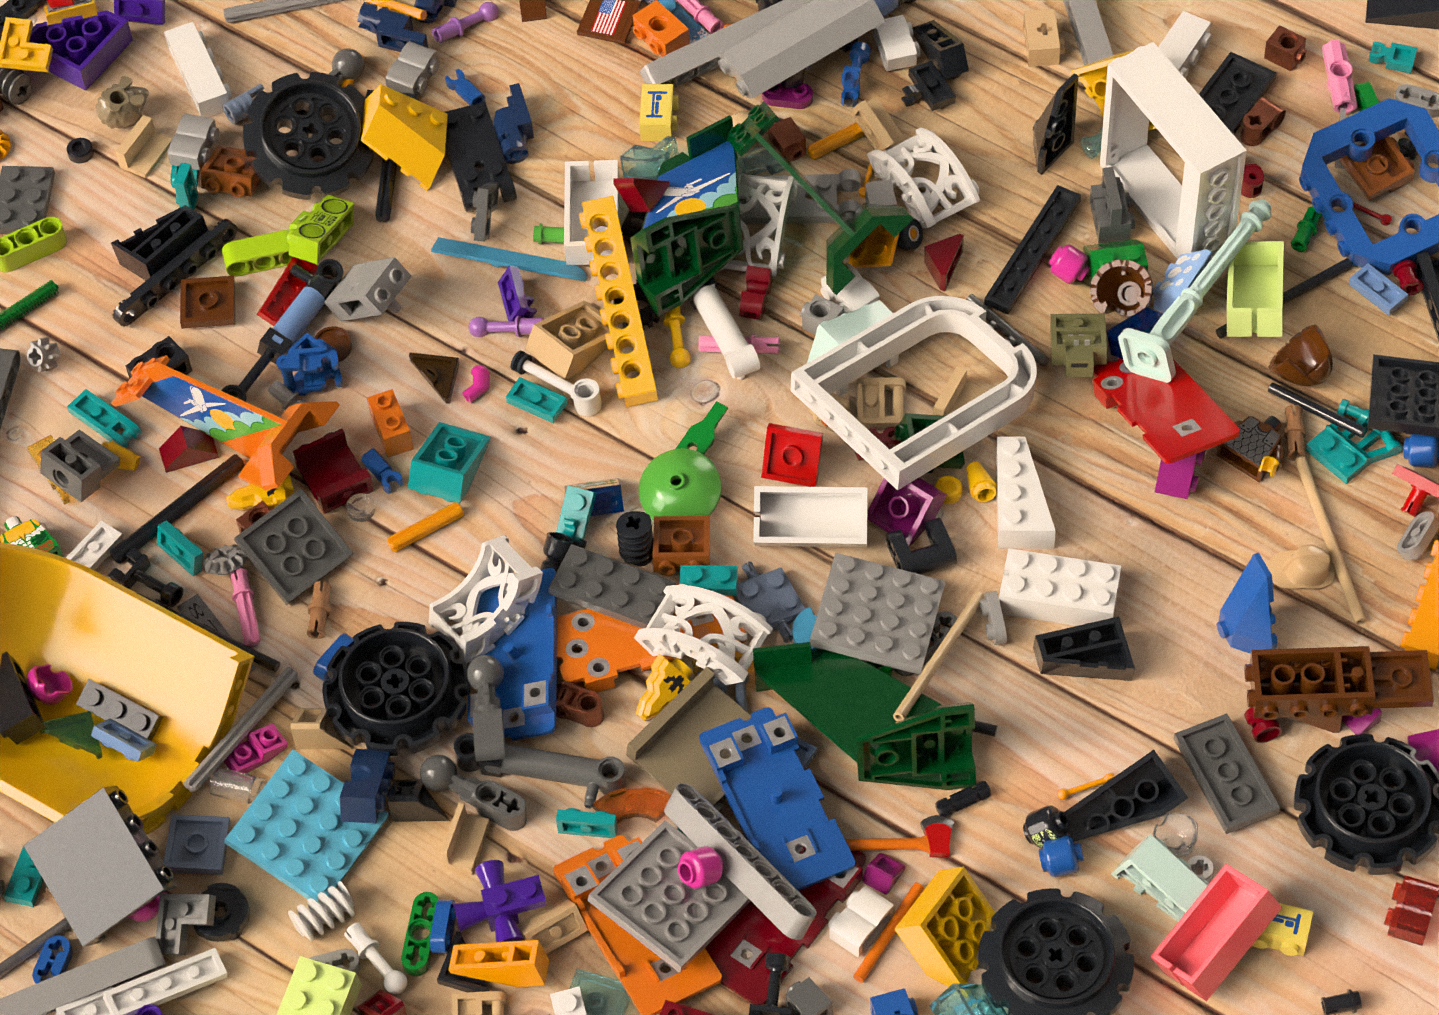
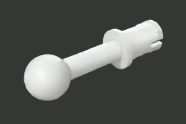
(394, 980)

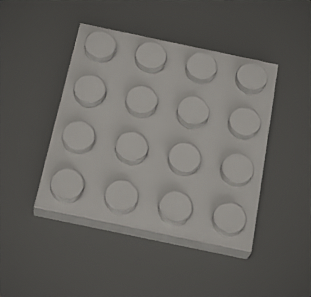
(877, 613)
(660, 909)

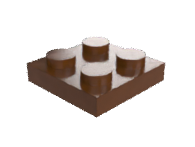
(207, 302)

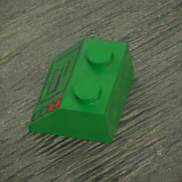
(1120, 250)

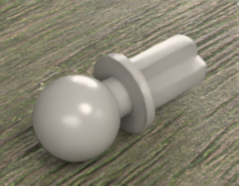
(284, 395)

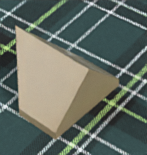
(315, 730)

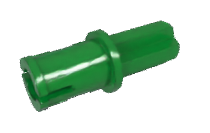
(1306, 229)

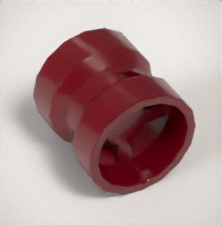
(1263, 729)

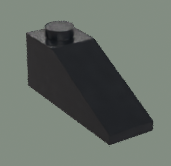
(942, 49)
(18, 708)

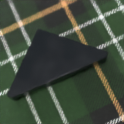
(457, 981)

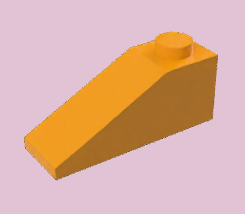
(502, 962)

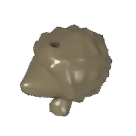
(121, 104)

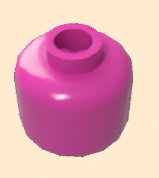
(1069, 264)
(700, 867)

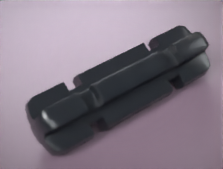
(963, 798)

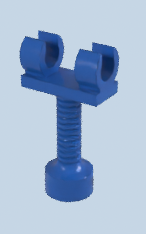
(859, 55)

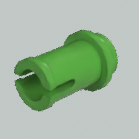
(548, 234)

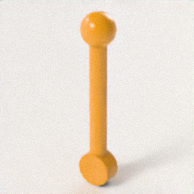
(867, 180)
(1064, 793)

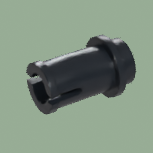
(1341, 1003)

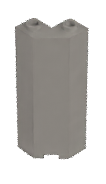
(796, 42)

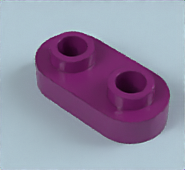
(789, 97)

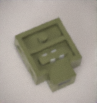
(1078, 342)

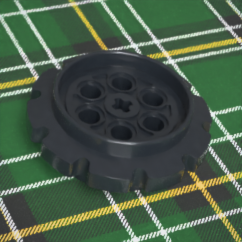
(299, 173)
(396, 688)
(1369, 804)
(1055, 959)

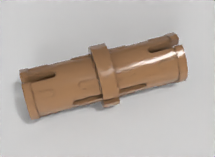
(1294, 432)
(319, 609)

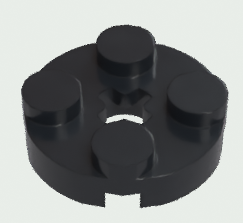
(236, 916)

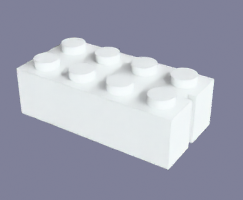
(581, 189)
(811, 516)
(1058, 588)

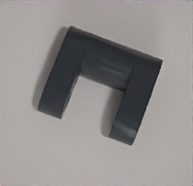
(925, 559)

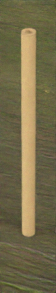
(1330, 541)
(938, 657)

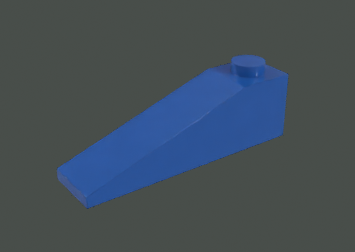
(1247, 611)

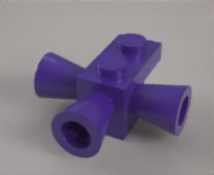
(500, 902)

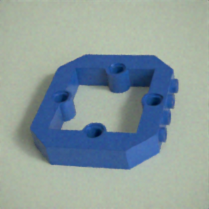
(1339, 141)

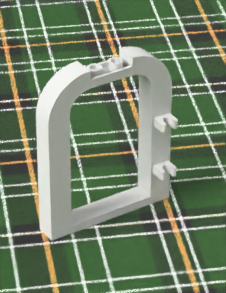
(883, 344)

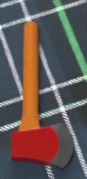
(935, 842)

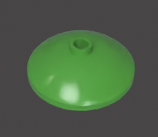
(694, 496)

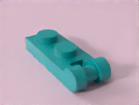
(103, 418)

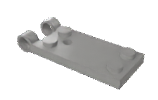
(808, 210)

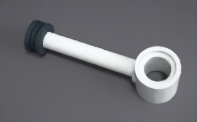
(579, 391)

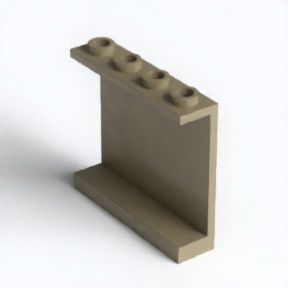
(671, 745)

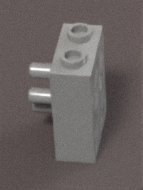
(368, 289)

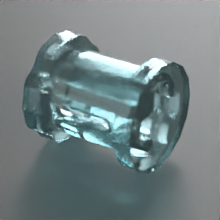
(1092, 144)

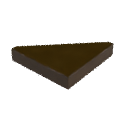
(438, 372)

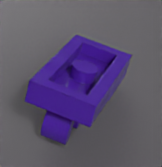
(141, 10)
(513, 295)

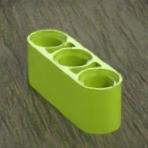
(31, 243)
(256, 253)

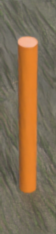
(888, 933)

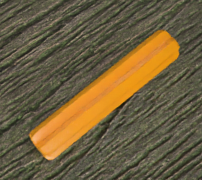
(834, 140)
(425, 526)

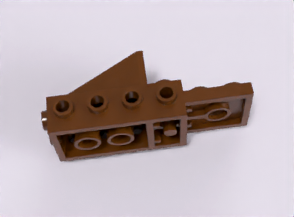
(1334, 682)

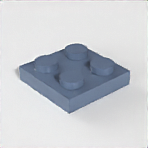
(197, 844)

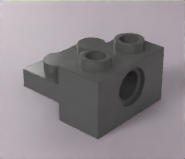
(1110, 209)
(77, 464)

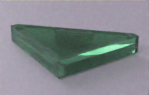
(75, 731)

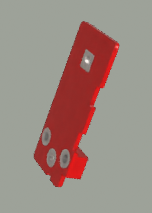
(1164, 410)

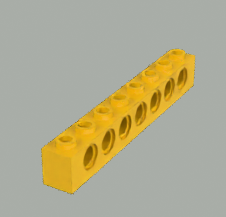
(604, 213)

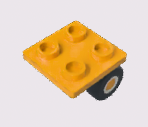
(880, 245)

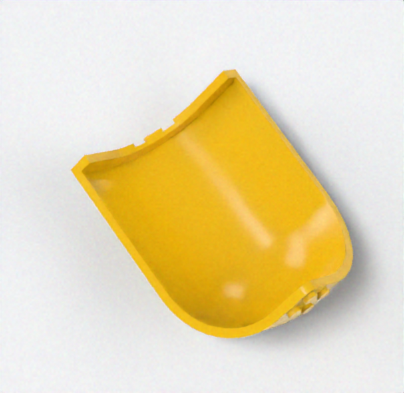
(109, 634)

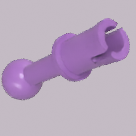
(488, 12)
(481, 327)

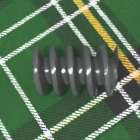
(15, 85)

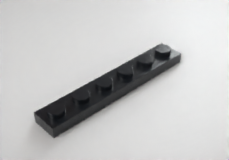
(1032, 249)

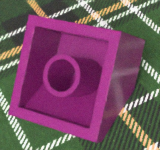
(906, 507)

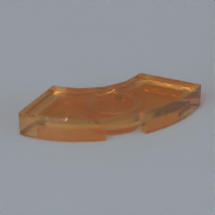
(635, 802)

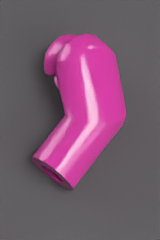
(480, 385)

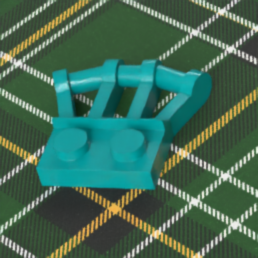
(1341, 454)

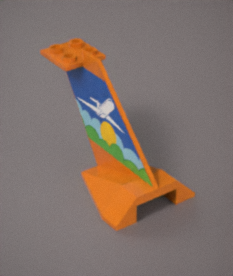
(226, 418)

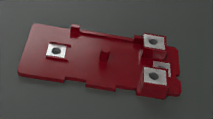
(758, 935)

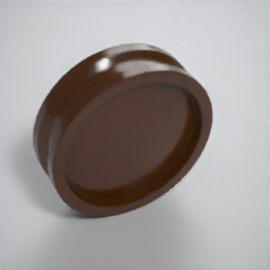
(338, 339)

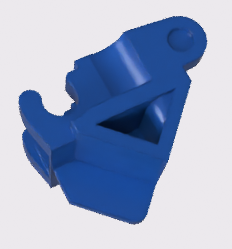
(314, 362)

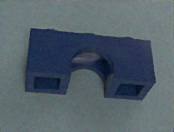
(370, 783)

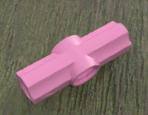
(1339, 76)

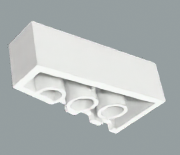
(1021, 504)

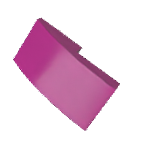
(258, 749)

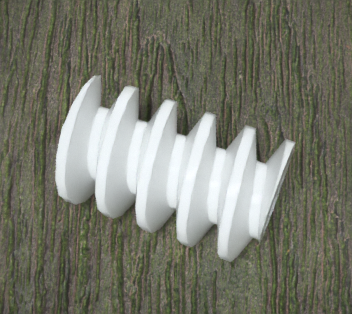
(322, 912)

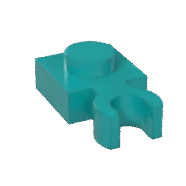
(1397, 57)

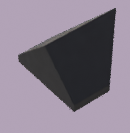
(413, 802)

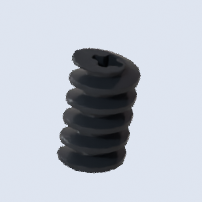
(635, 538)

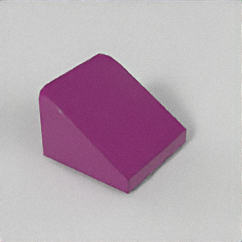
(1360, 725)
(882, 873)

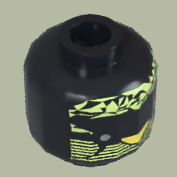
(1045, 825)

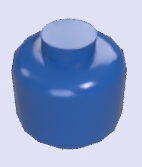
(1422, 451)
(1061, 856)

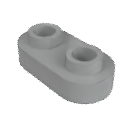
(1418, 536)
(996, 627)

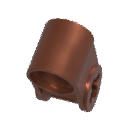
(1261, 122)
(573, 702)

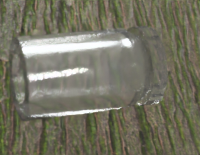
(236, 785)

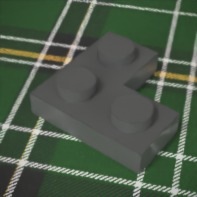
(485, 202)
(175, 916)

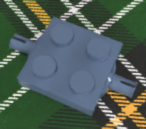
(770, 596)

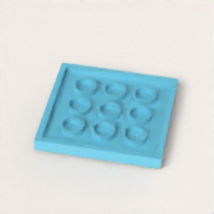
(298, 829)

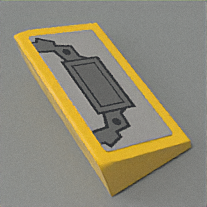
(86, 8)

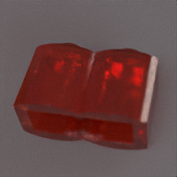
(1412, 911)

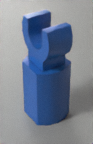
(465, 89)
(381, 469)

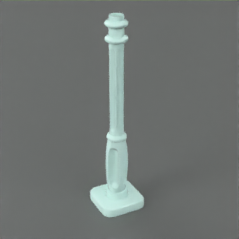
(1151, 352)

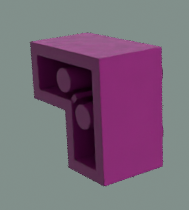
(1179, 477)

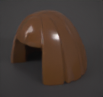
(1121, 288)
(1304, 359)

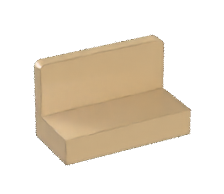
(877, 124)
(142, 148)
(956, 393)
(464, 841)
(554, 925)

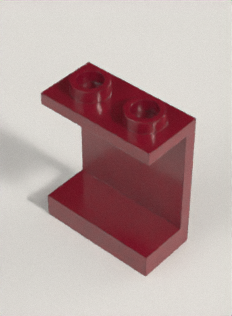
(331, 471)

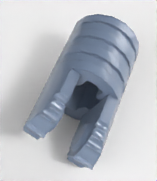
(237, 108)

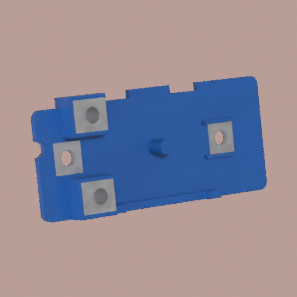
(528, 664)
(776, 797)

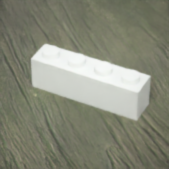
(1186, 41)
(197, 69)

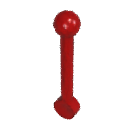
(1384, 219)

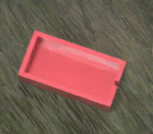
(1216, 932)

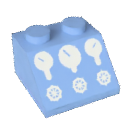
(1179, 277)

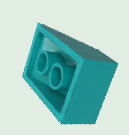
(447, 462)

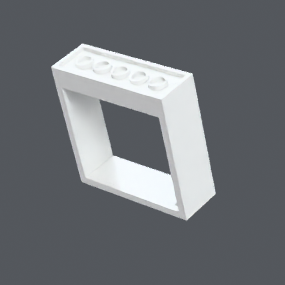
(1206, 205)

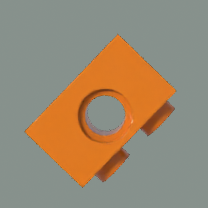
(660, 29)
(390, 423)

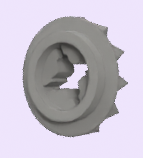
(224, 560)

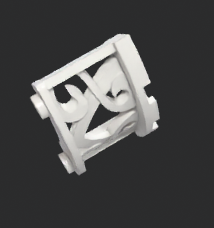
(930, 148)
(753, 187)
(462, 603)
(664, 634)

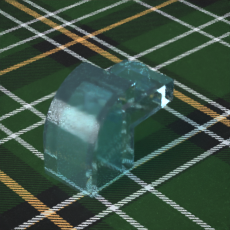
(645, 161)

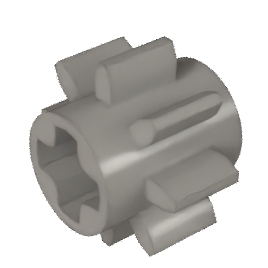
(43, 354)

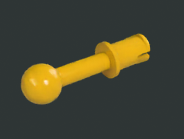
(679, 356)

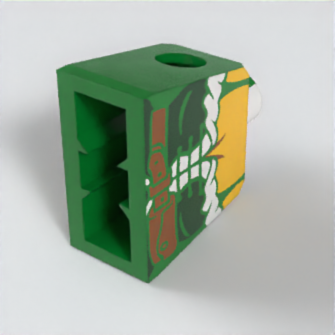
(30, 535)

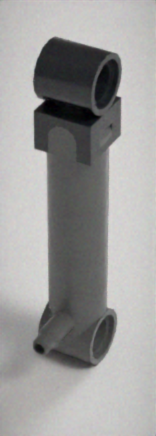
(546, 766)

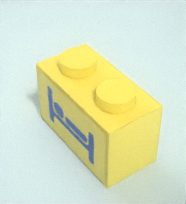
(657, 112)
(1287, 931)

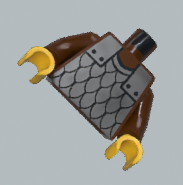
(1256, 449)

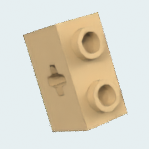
(1042, 37)

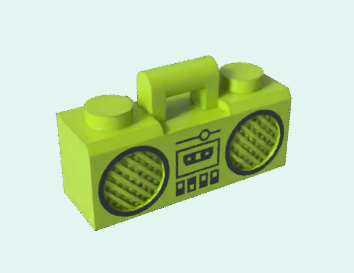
(318, 231)

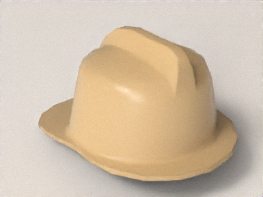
(1302, 568)

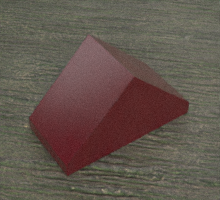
(640, 194)
(943, 258)
(187, 448)
(382, 1004)

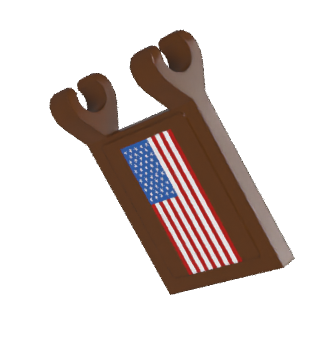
(609, 19)

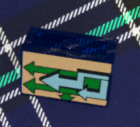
(608, 496)

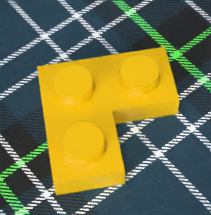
(18, 52)

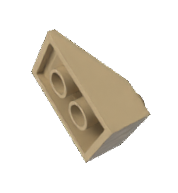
(569, 339)

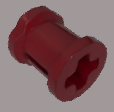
(1407, 277)

